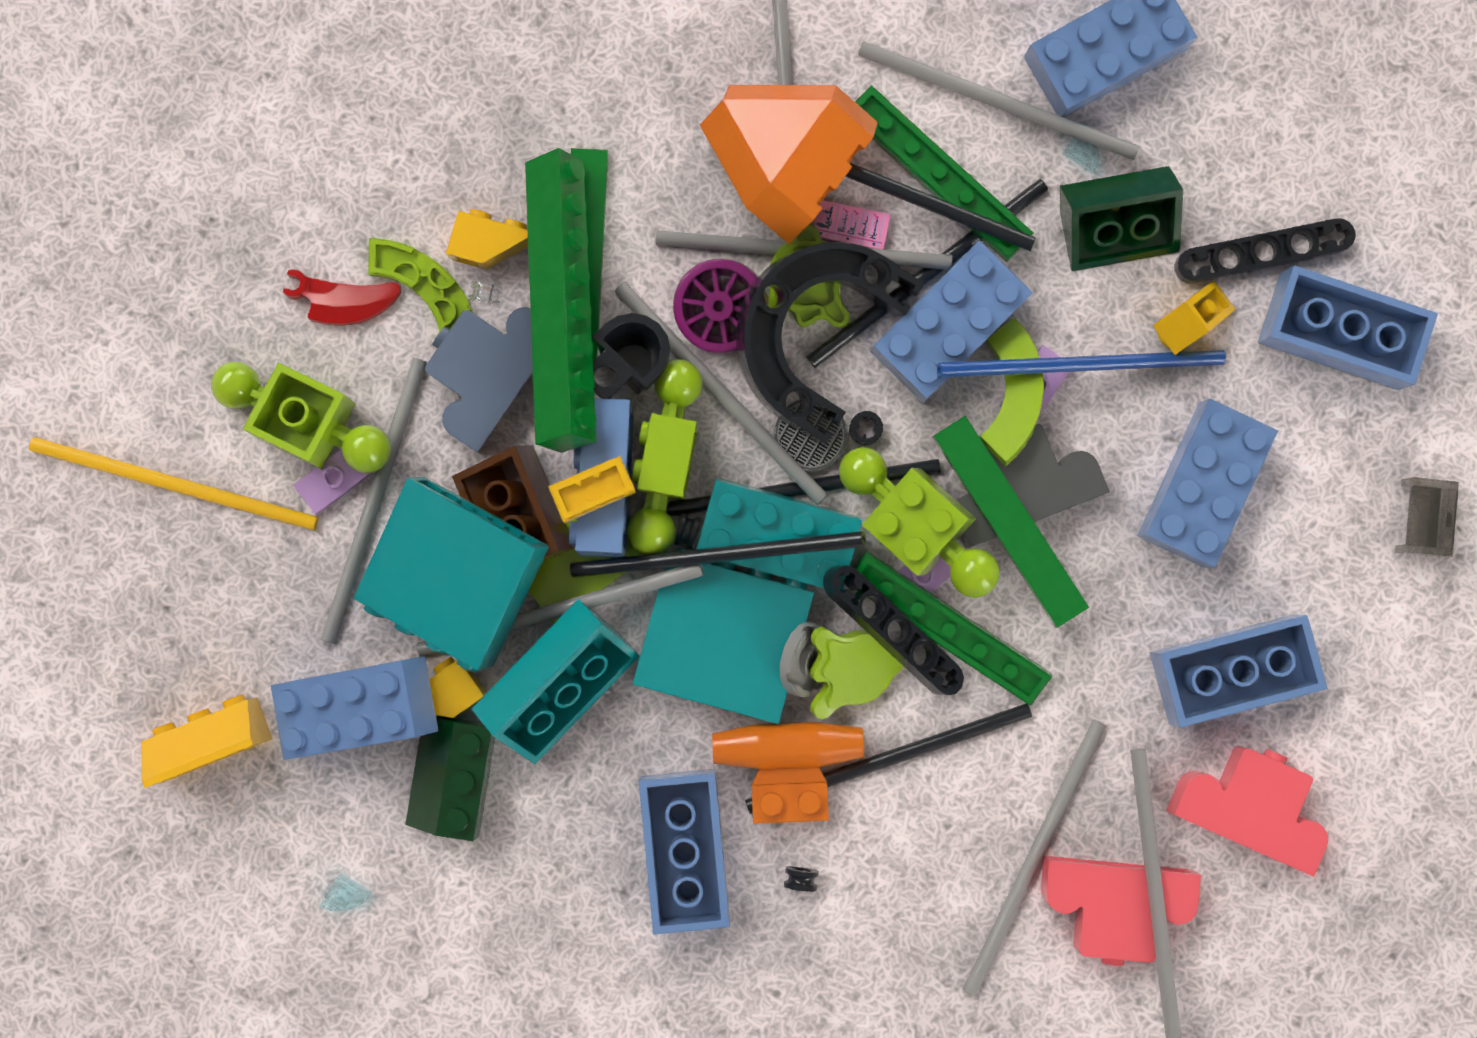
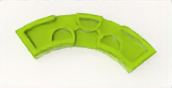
(422, 275)
(1022, 395)

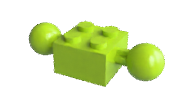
(300, 416)
(666, 458)
(919, 522)

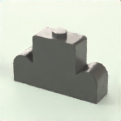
(1041, 484)

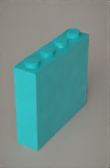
(450, 573)
(723, 639)

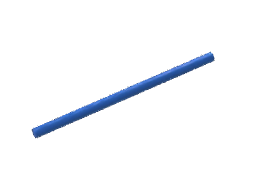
(1080, 363)

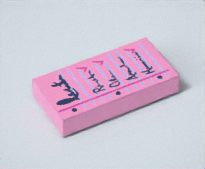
(852, 225)

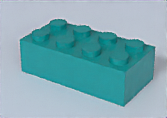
(754, 515)
(555, 682)

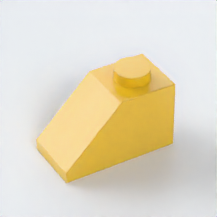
(1194, 318)

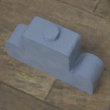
(483, 370)

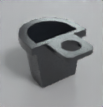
(634, 350)

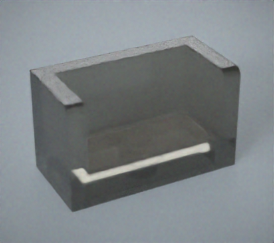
(1430, 517)

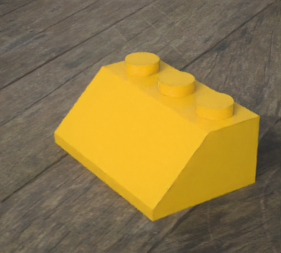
(203, 740)

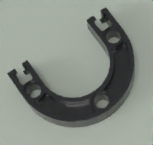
(761, 326)

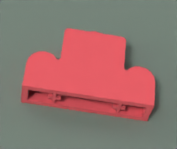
(1255, 807)
(1114, 904)

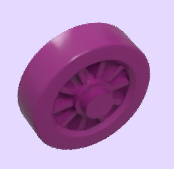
(717, 305)

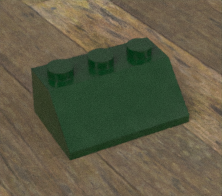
(1121, 217)
(451, 779)

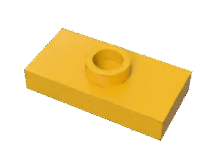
(592, 489)

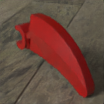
(342, 303)

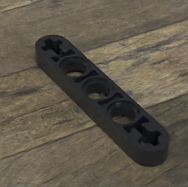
(1280, 243)
(878, 625)

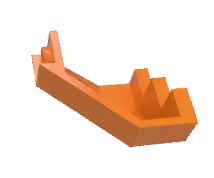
(787, 148)

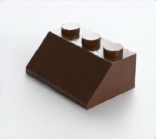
(517, 492)

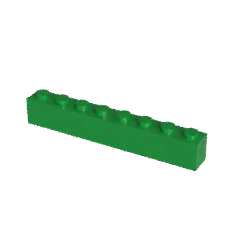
(560, 302)

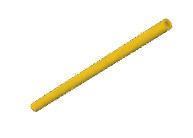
(173, 483)

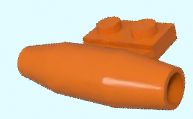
(788, 764)

